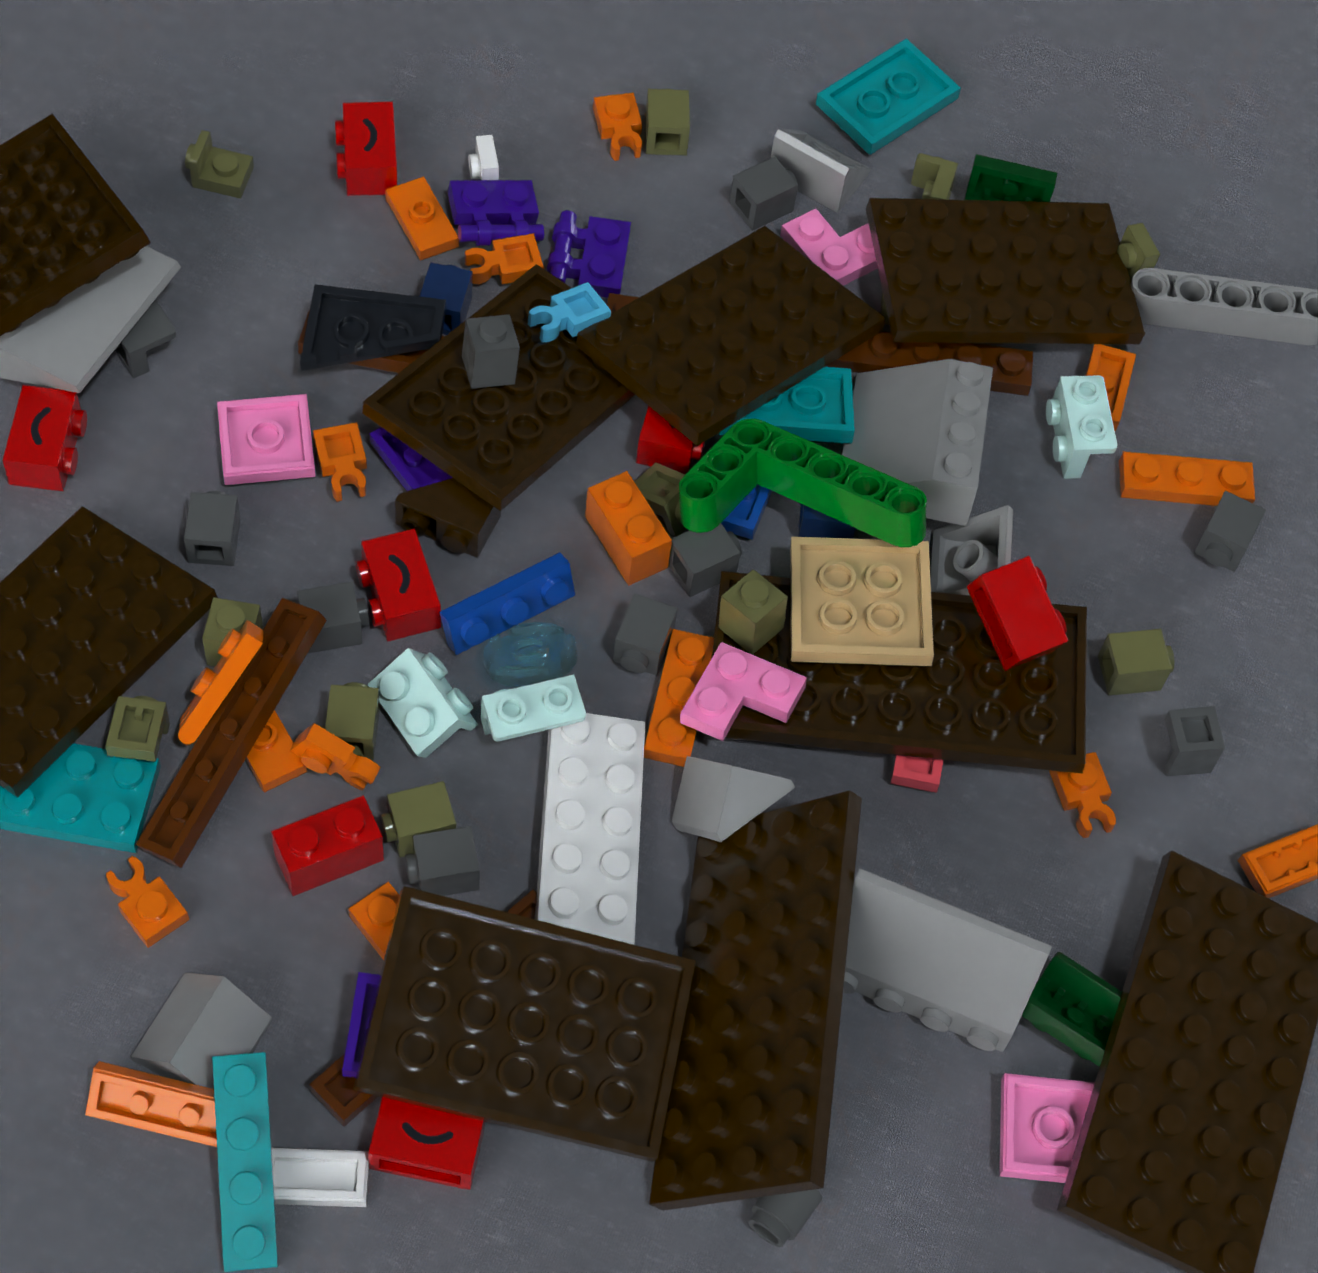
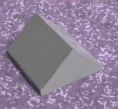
(819, 168)
(971, 550)
(722, 798)
(200, 1021)

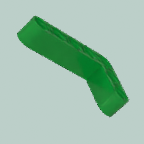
(804, 472)

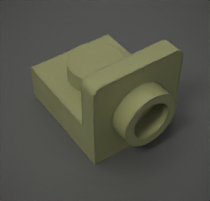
(218, 168)
(934, 176)
(1137, 249)
(661, 492)
(137, 728)

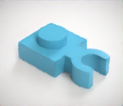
(569, 310)

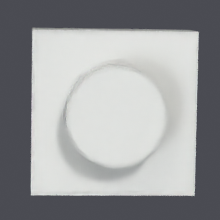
(484, 163)

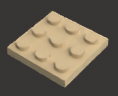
(860, 602)

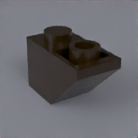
(448, 515)

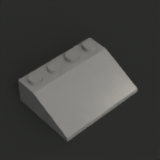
(76, 336)
(925, 430)
(939, 962)

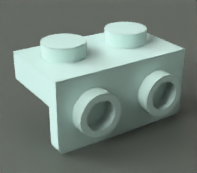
(1080, 422)
(422, 701)
(532, 708)

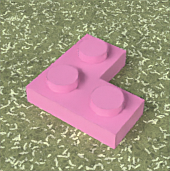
(841, 257)
(739, 680)

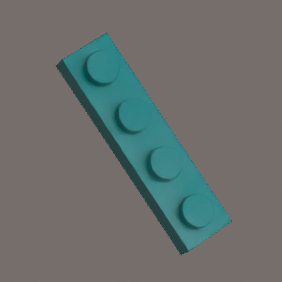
(245, 1162)

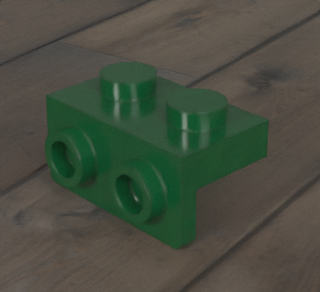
(1008, 181)
(1074, 1007)

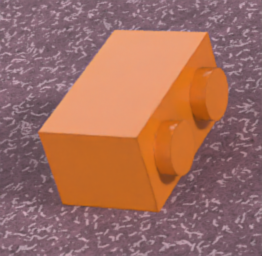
(628, 528)

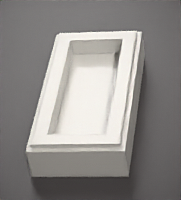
(320, 1177)

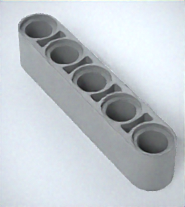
(1227, 306)

